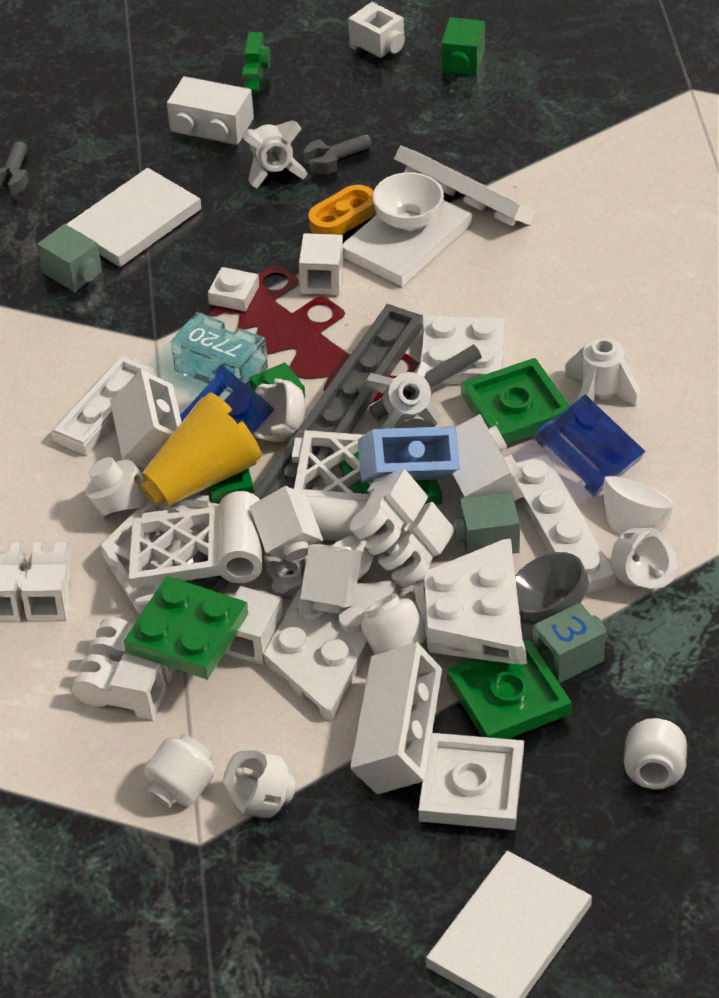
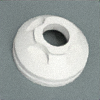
(408, 193)

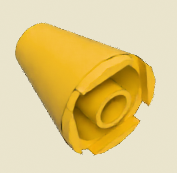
(200, 453)

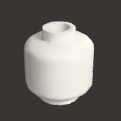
(392, 624)
(655, 753)
(179, 771)

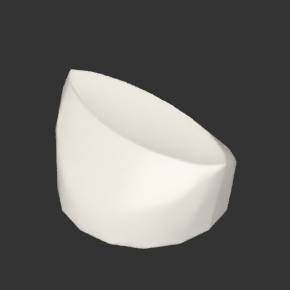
(634, 505)

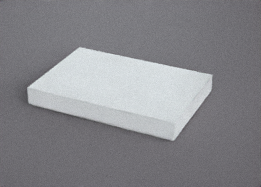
(136, 216)
(400, 253)
(509, 930)

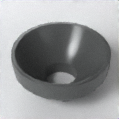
(548, 579)

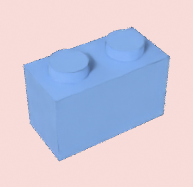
(422, 451)

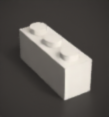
(396, 718)

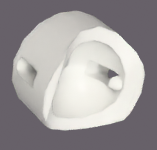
(115, 486)
(644, 559)
(264, 789)

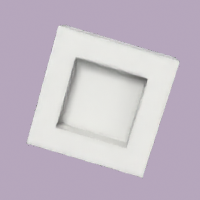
(233, 289)

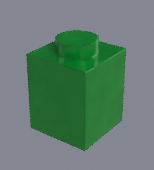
(463, 46)

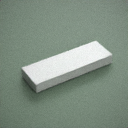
(93, 414)

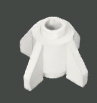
(272, 150)
(603, 371)
(397, 404)

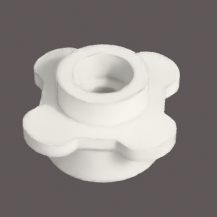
(286, 576)

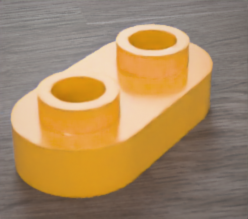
(342, 211)

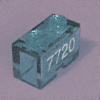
(206, 345)

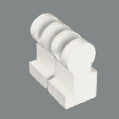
(401, 527)
(41, 588)
(118, 677)

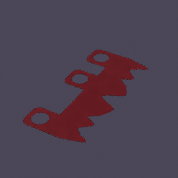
(286, 330)

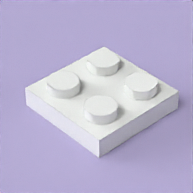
(452, 334)
(472, 781)

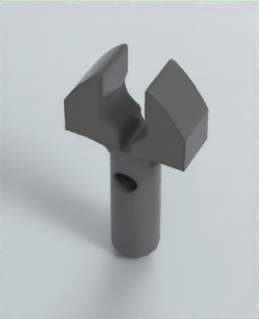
(324, 158)
(11, 171)

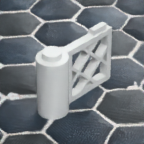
(335, 504)
(228, 541)

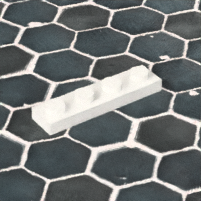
(475, 193)
(560, 520)

